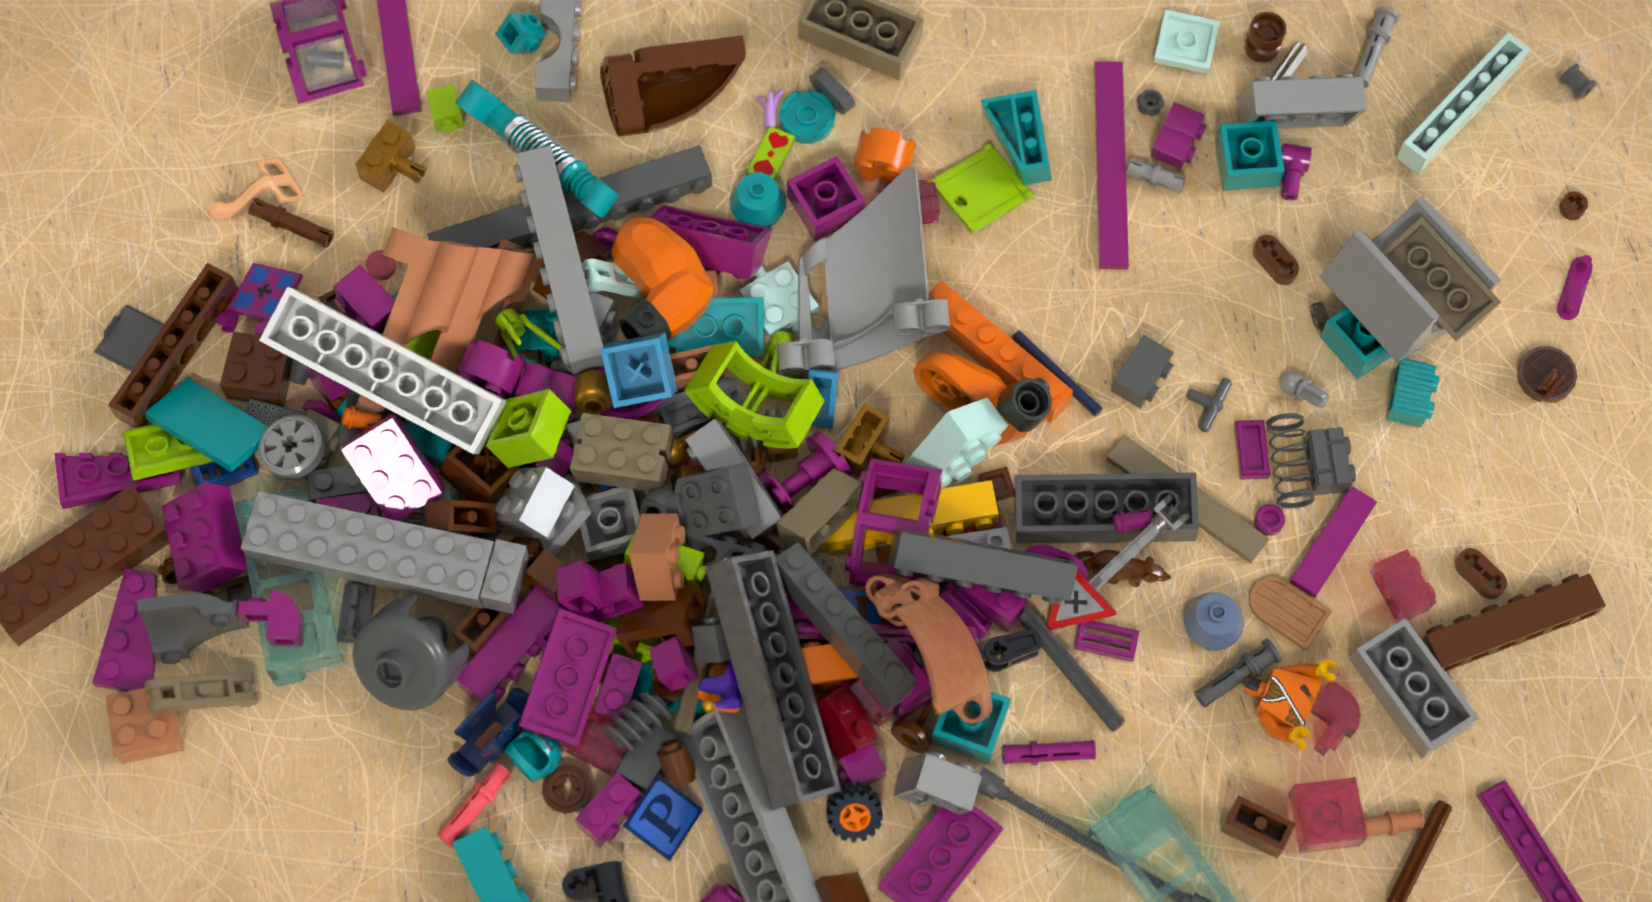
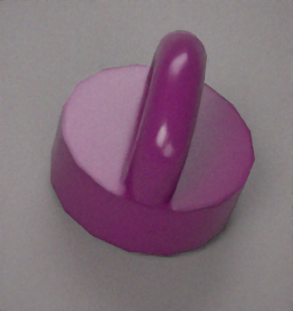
(606, 236)

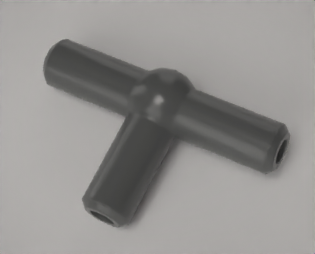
(1213, 404)

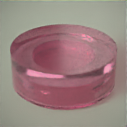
(380, 266)

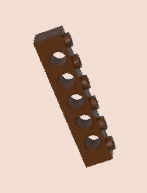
(173, 346)

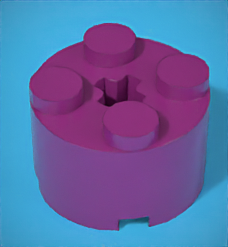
(490, 368)

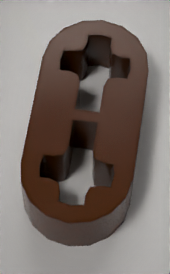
(1275, 260)
(1481, 573)

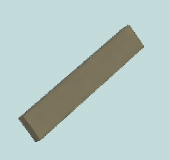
(1212, 515)

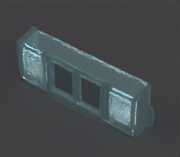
(320, 641)
(1139, 828)

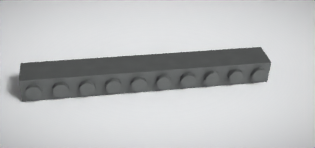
(638, 187)

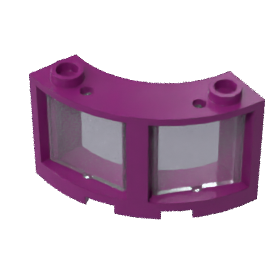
(321, 46)

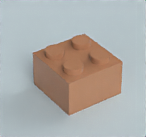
(137, 732)

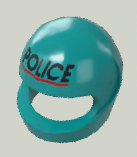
(534, 754)

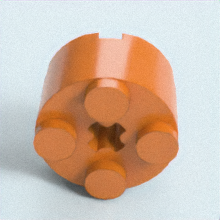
(882, 154)

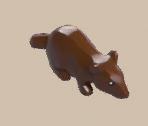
(1133, 571)

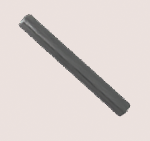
(1073, 671)

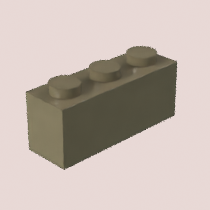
(820, 511)

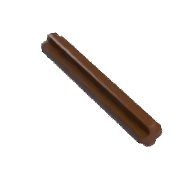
(1420, 852)

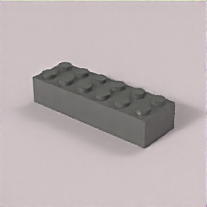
(1083, 506)

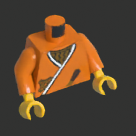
(1289, 699)

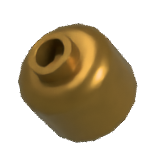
(592, 392)

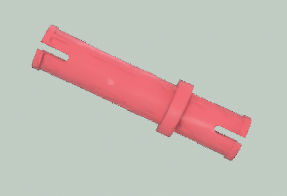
(478, 799)

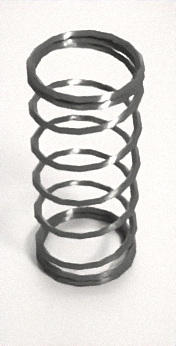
(1286, 429)

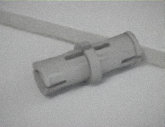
(1155, 175)

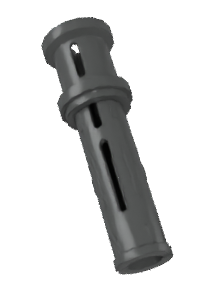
(1249, 665)

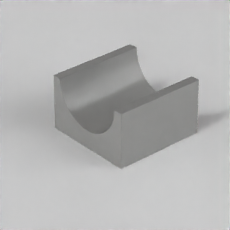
(1383, 296)

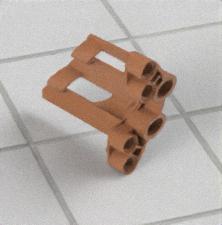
(450, 291)

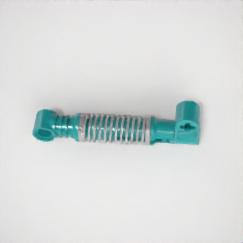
(519, 134)

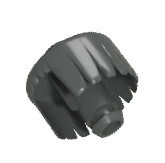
(405, 657)

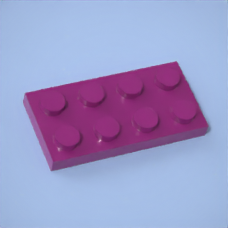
(567, 677)
(941, 857)

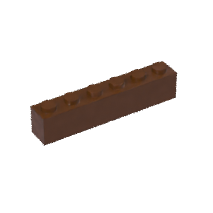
(1515, 622)

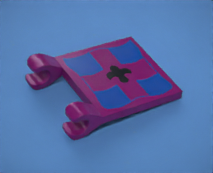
(258, 296)

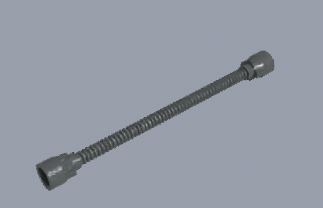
(994, 787)

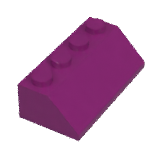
(719, 241)

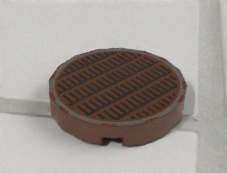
(1538, 364)

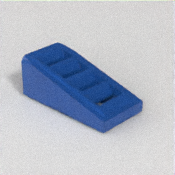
(226, 479)

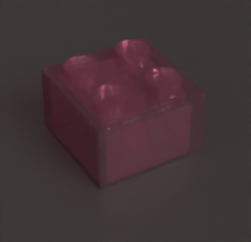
(1327, 815)

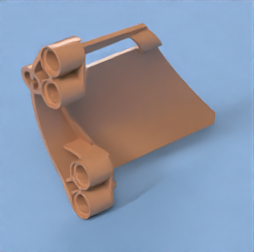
(945, 642)

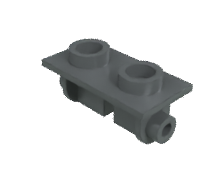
(355, 610)

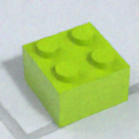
(529, 428)

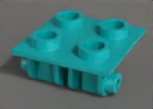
(531, 341)

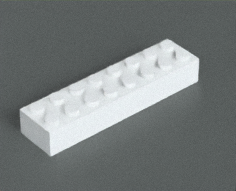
(383, 370)

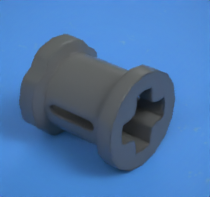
(1577, 82)

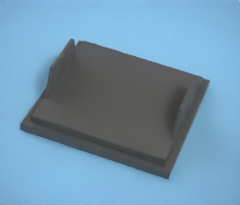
(128, 337)

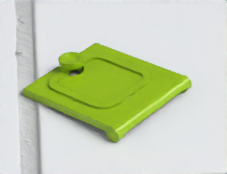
(985, 185)

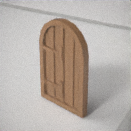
(1287, 610)

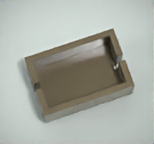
(622, 452)

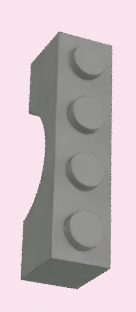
(555, 74)

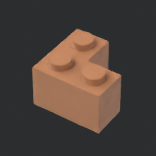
(656, 557)

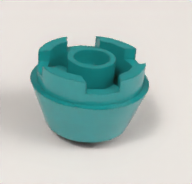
(758, 200)

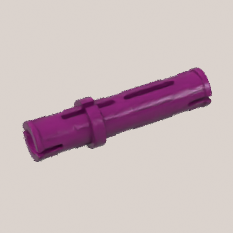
(1046, 752)

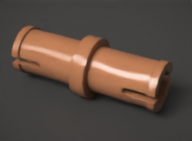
(1393, 822)

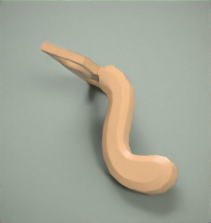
(265, 183)

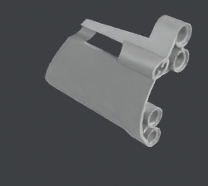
(872, 287)

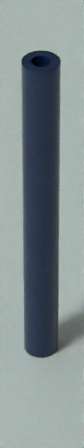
(1078, 393)

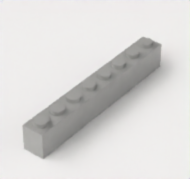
(561, 259)

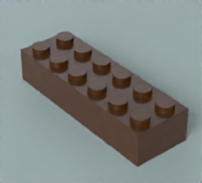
(78, 564)

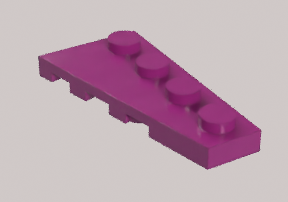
(100, 478)
(127, 649)

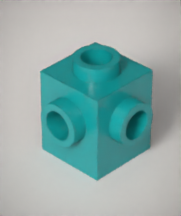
(521, 33)

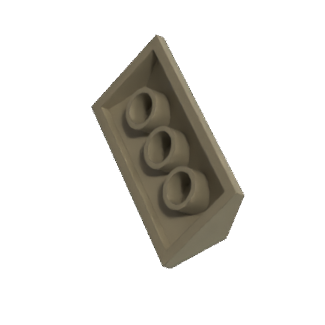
(1442, 279)

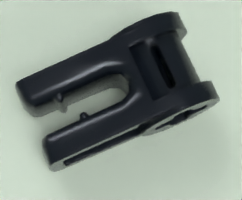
(1014, 649)

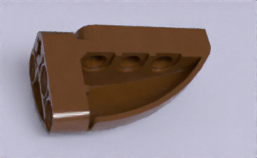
(667, 82)

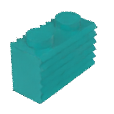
(1412, 392)

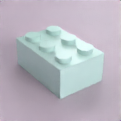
(960, 440)

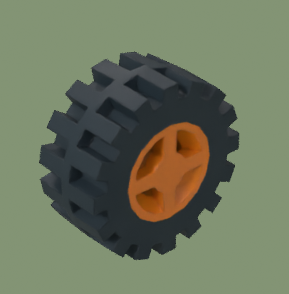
(854, 823)

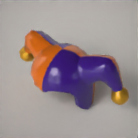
(720, 689)

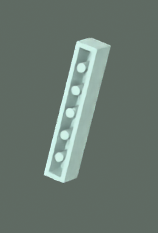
(1463, 103)

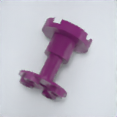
(810, 470)

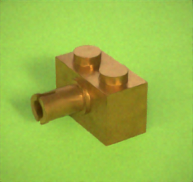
(387, 156)
(865, 440)

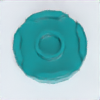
(807, 116)

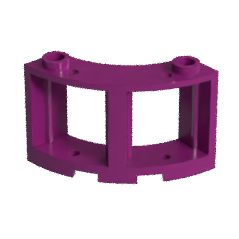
(895, 477)

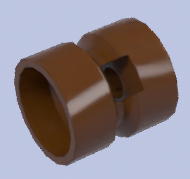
(1265, 37)

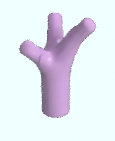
(770, 107)

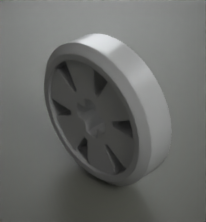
(301, 459)

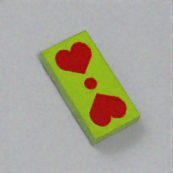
(772, 153)

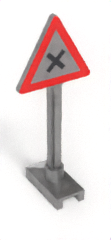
(1086, 600)

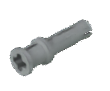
(1377, 36)

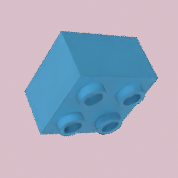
(639, 370)

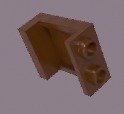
(664, 618)

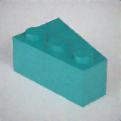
(1020, 132)

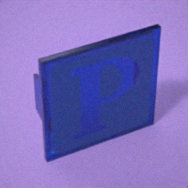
(663, 817)

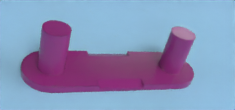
(1575, 287)

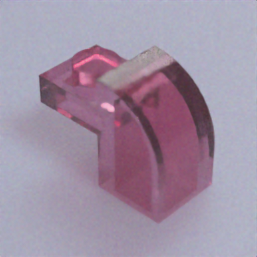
(1340, 711)

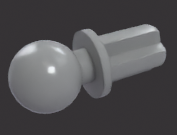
(1292, 383)

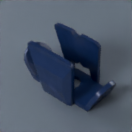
(467, 759)

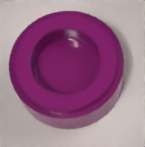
(1269, 520)

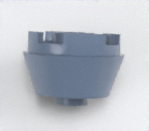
(1213, 621)

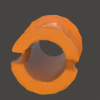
(359, 419)

